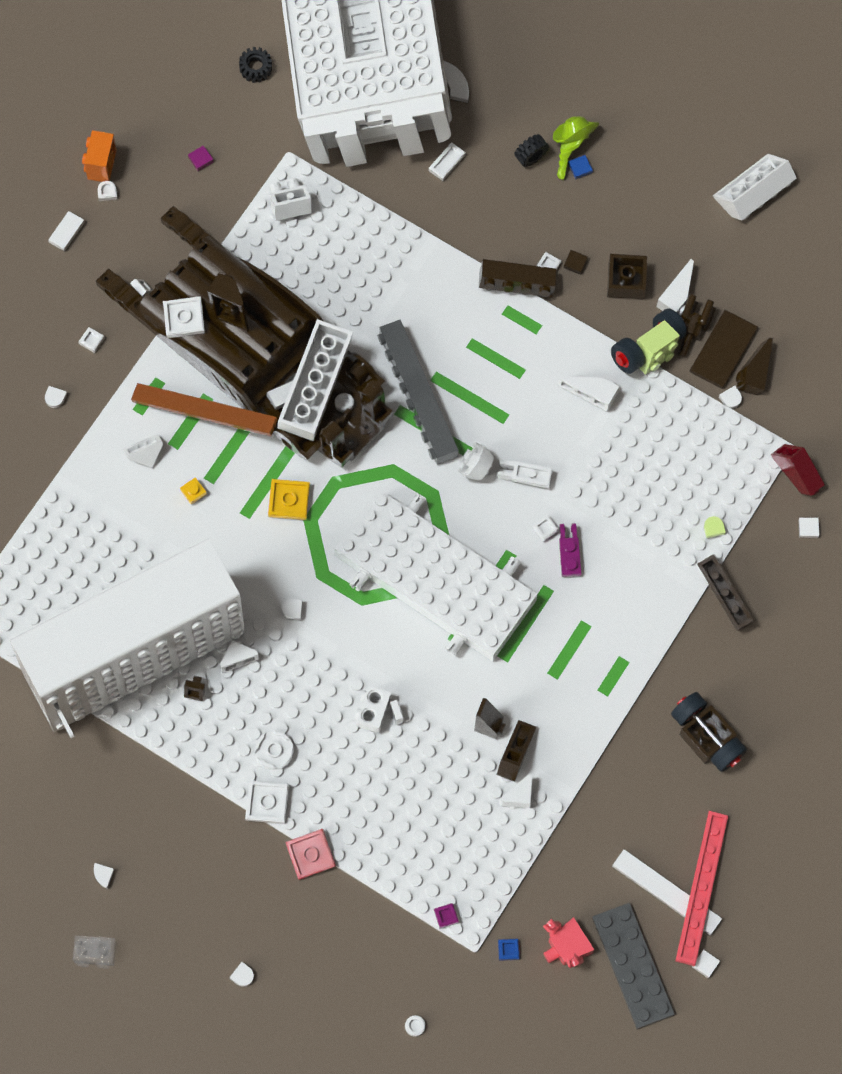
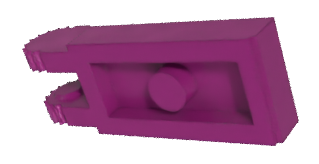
(569, 552)

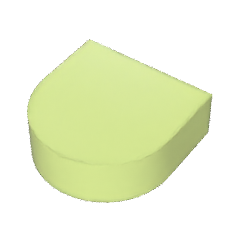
(714, 527)

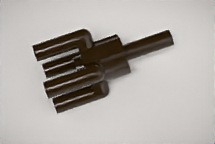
(695, 322)

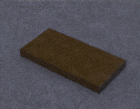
(723, 349)

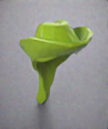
(571, 136)

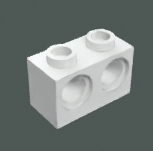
(378, 709)

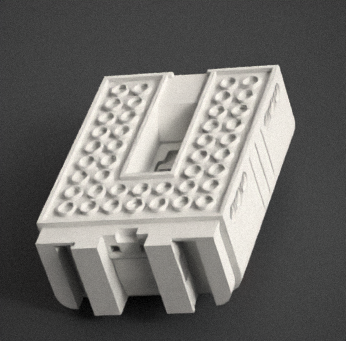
(366, 74)

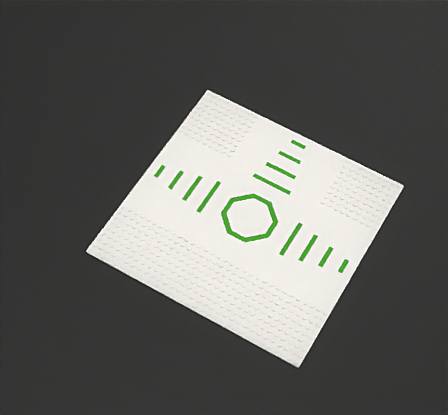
(421, 798)

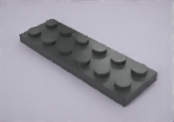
(633, 966)

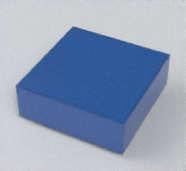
(580, 167)
(508, 949)

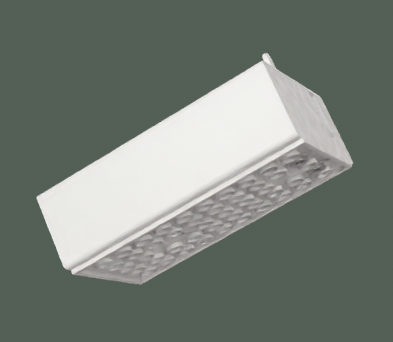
(129, 634)

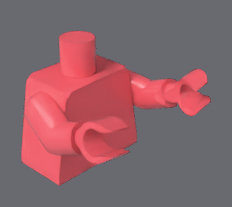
(567, 943)

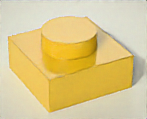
(193, 491)

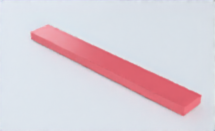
(701, 888)

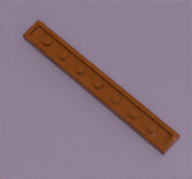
(204, 409)

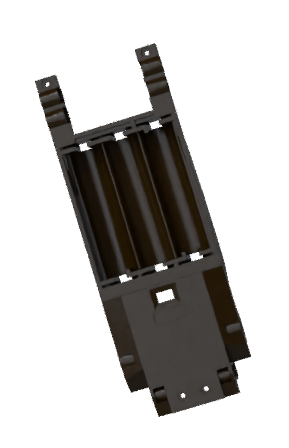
(227, 350)

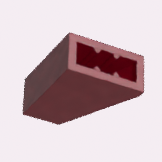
(798, 468)

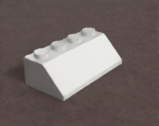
(755, 186)

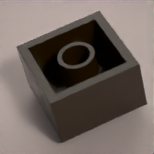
(627, 276)

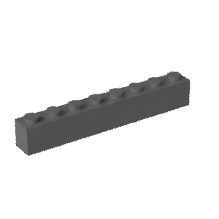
(418, 391)

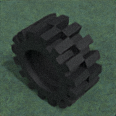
(249, 73)
(531, 150)

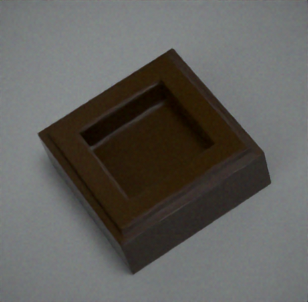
(575, 262)

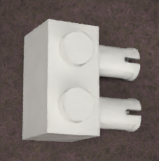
(290, 201)

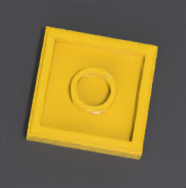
(288, 499)

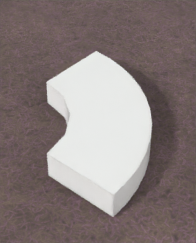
(456, 83)

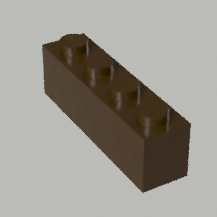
(517, 278)
(725, 592)

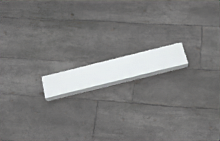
(660, 887)

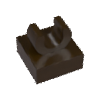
(194, 689)

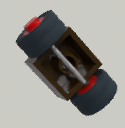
(708, 732)

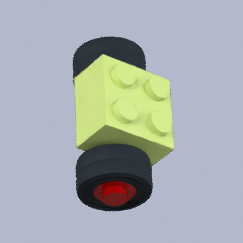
(653, 346)

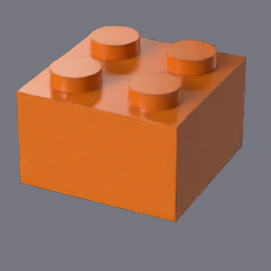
(100, 156)

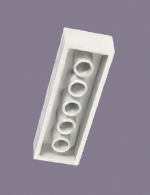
(315, 380)

